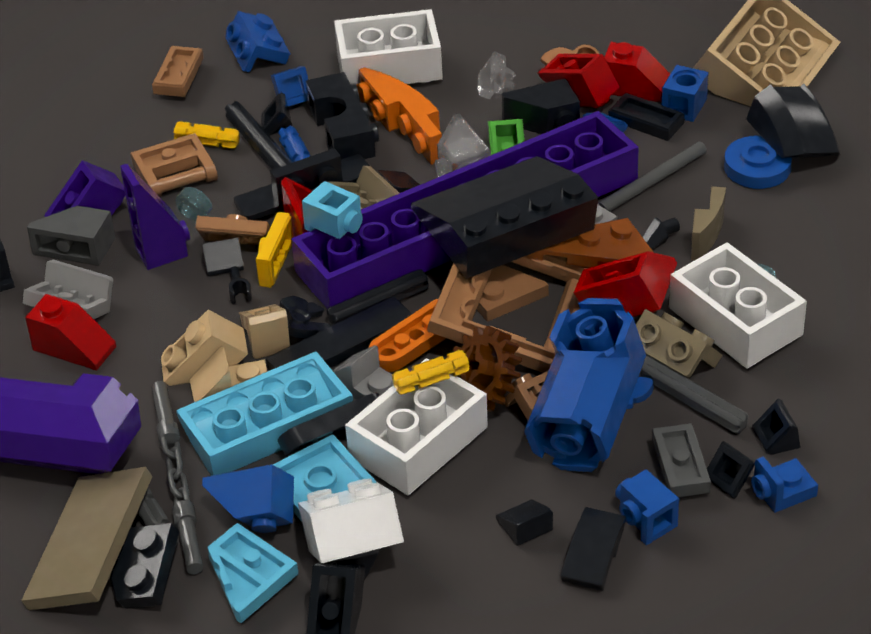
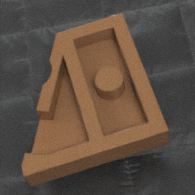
(508, 291)

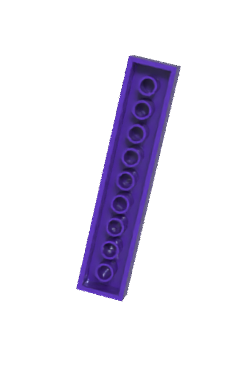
(397, 242)

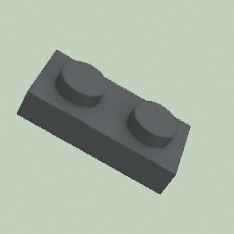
(681, 460)

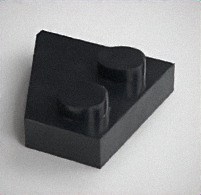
(144, 565)

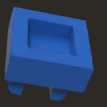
(292, 84)

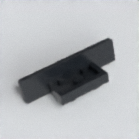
(307, 172)

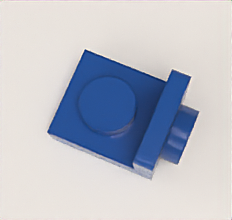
(782, 484)

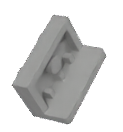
(73, 284)

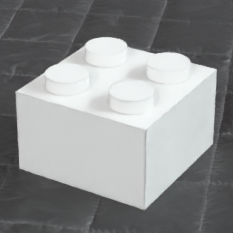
(350, 520)

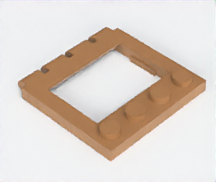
(461, 298)

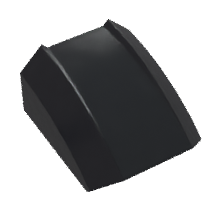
(792, 122)

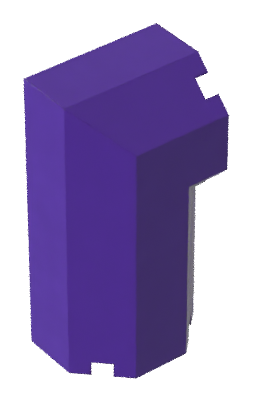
(66, 425)

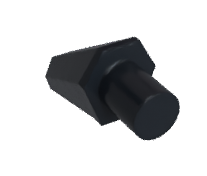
(658, 231)

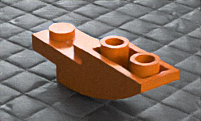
(403, 109)

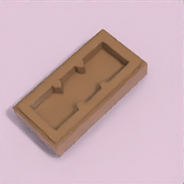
(178, 71)
(232, 227)

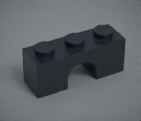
(346, 120)

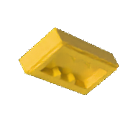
(274, 249)

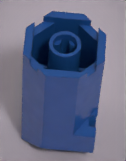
(586, 385)

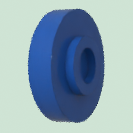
(755, 163)

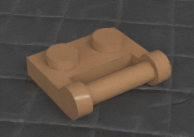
(174, 157)

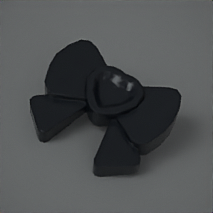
(299, 315)

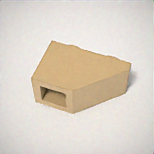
(199, 343)

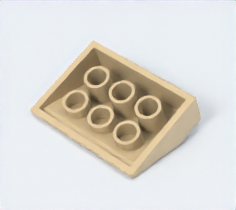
(764, 47)

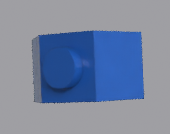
(255, 496)

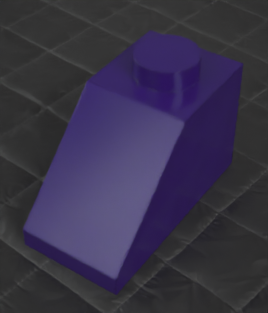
(90, 188)

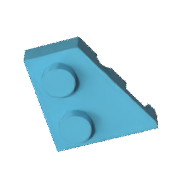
(249, 570)

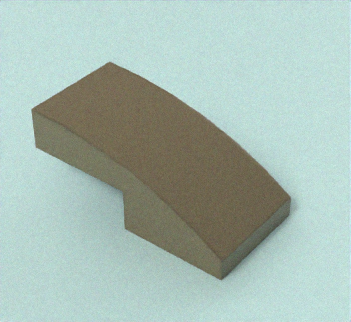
(708, 223)

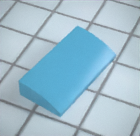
(250, 417)

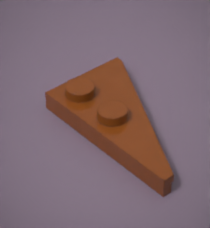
(599, 246)

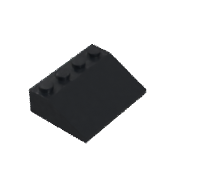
(508, 214)

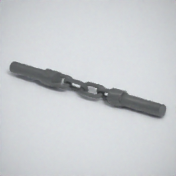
(183, 510)

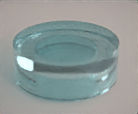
(193, 203)

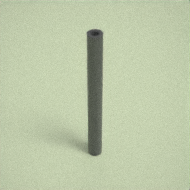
(653, 176)

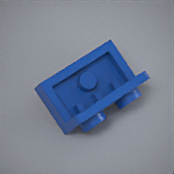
(255, 38)

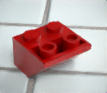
(635, 281)

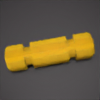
(208, 134)
(430, 372)

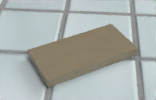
(87, 539)

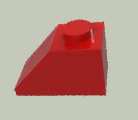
(636, 71)
(586, 74)
(68, 333)

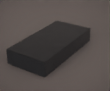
(647, 116)

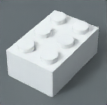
(393, 44)
(737, 304)
(416, 432)

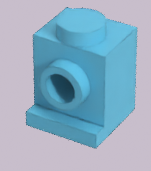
(332, 210)

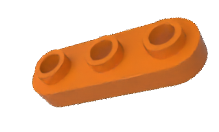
(407, 340)

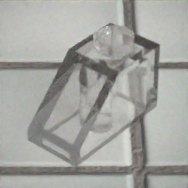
(459, 147)

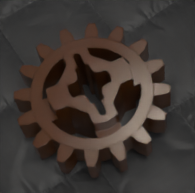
(491, 363)

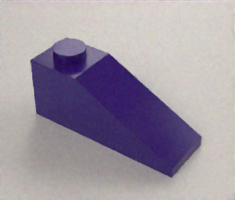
(155, 228)

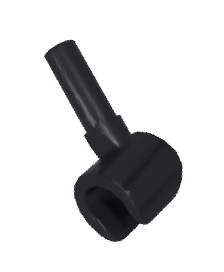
(238, 285)

